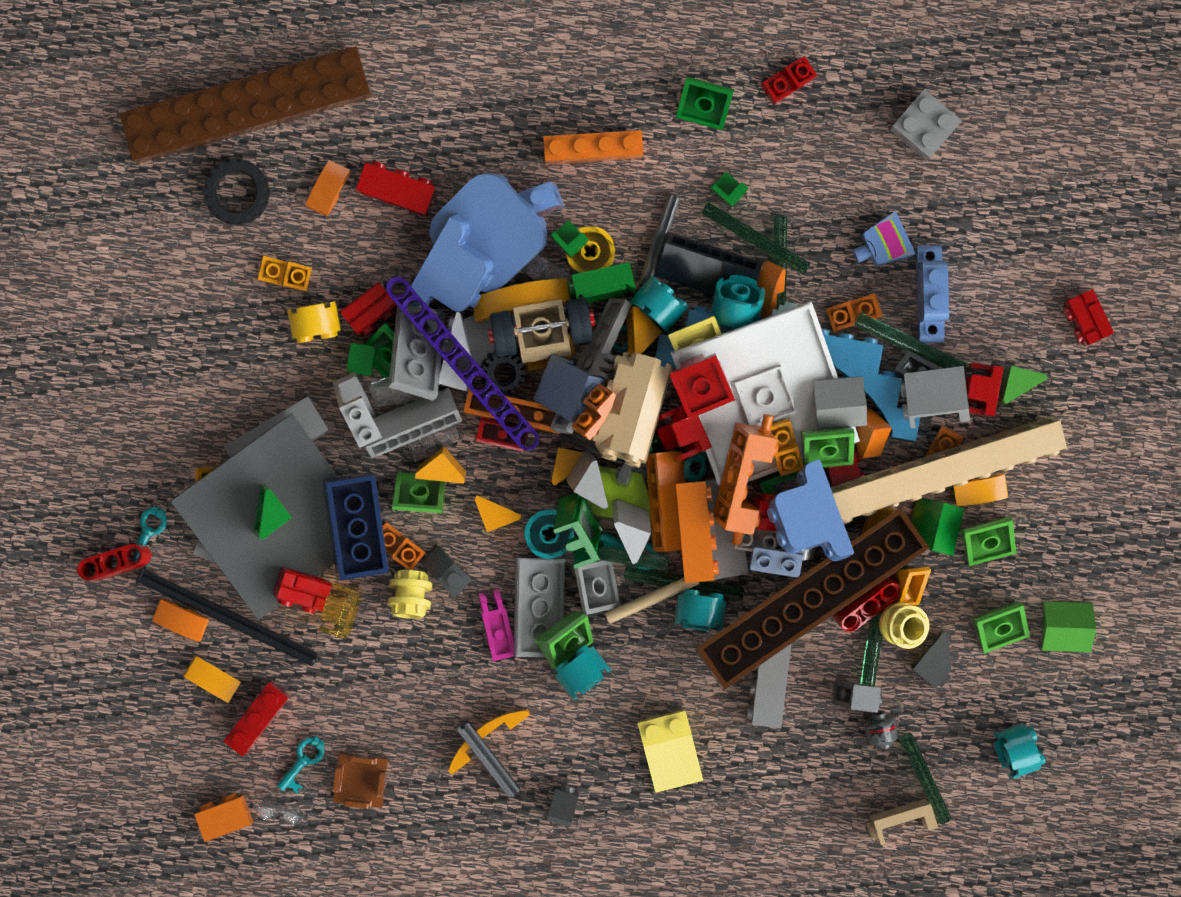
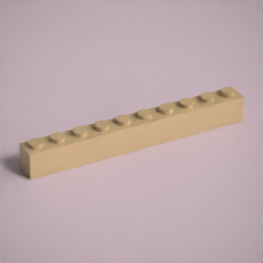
(949, 468)

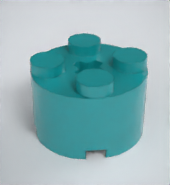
(737, 301)
(659, 304)
(536, 540)
(700, 611)
(582, 672)
(1018, 750)

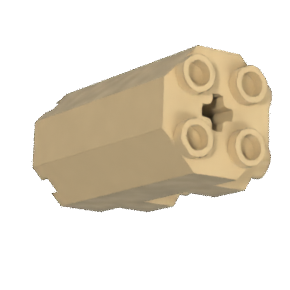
(632, 421)

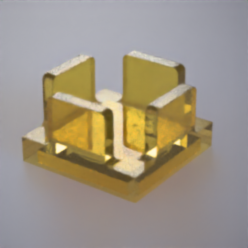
(341, 611)

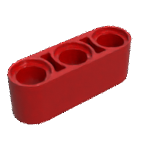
(103, 565)
(867, 605)

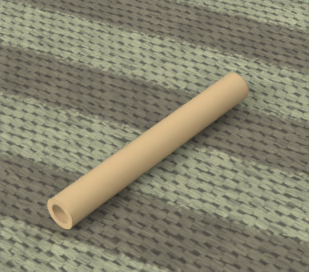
(648, 600)

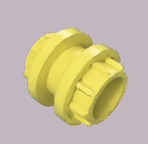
(409, 594)
(915, 627)

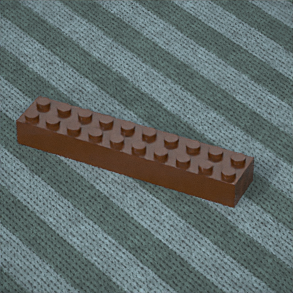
(245, 105)
(811, 599)

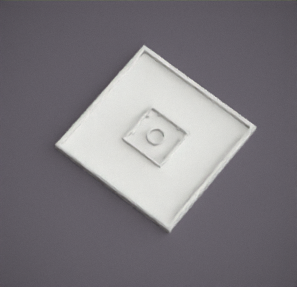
(769, 373)

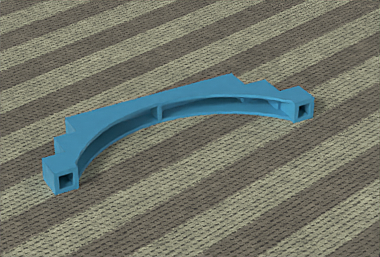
(849, 358)

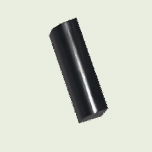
(701, 264)

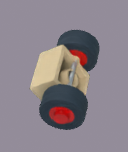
(541, 329)

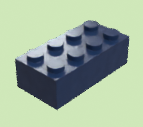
(355, 526)

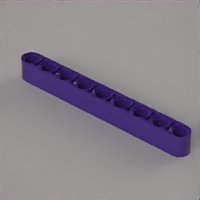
(454, 355)

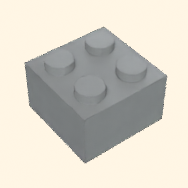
(925, 125)

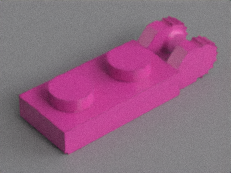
(497, 628)

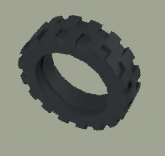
(212, 182)

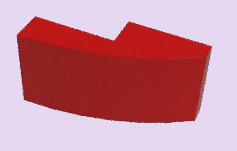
(789, 80)

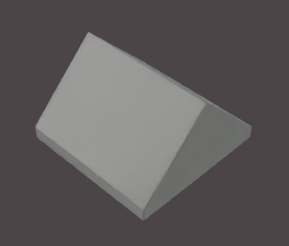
(840, 402)
(587, 481)
(632, 526)
(597, 587)

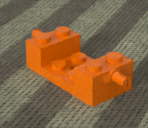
(731, 506)

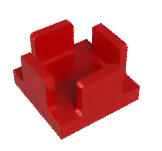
(701, 385)
(984, 389)
(683, 433)

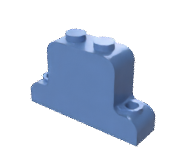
(453, 269)
(931, 293)
(810, 516)

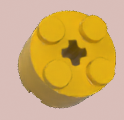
(604, 251)
(313, 321)

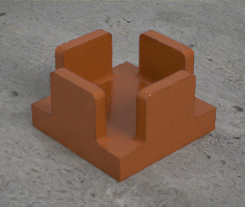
(360, 781)

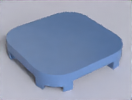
(499, 225)

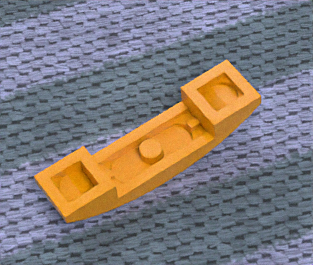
(521, 295)
(511, 720)

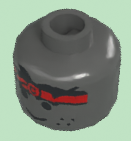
(880, 730)

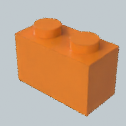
(223, 817)

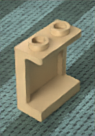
(898, 815)

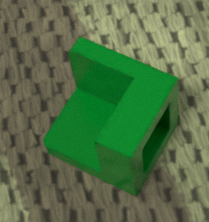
(728, 189)
(569, 238)
(361, 360)

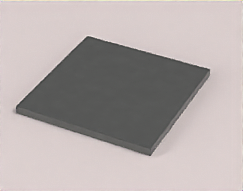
(224, 509)

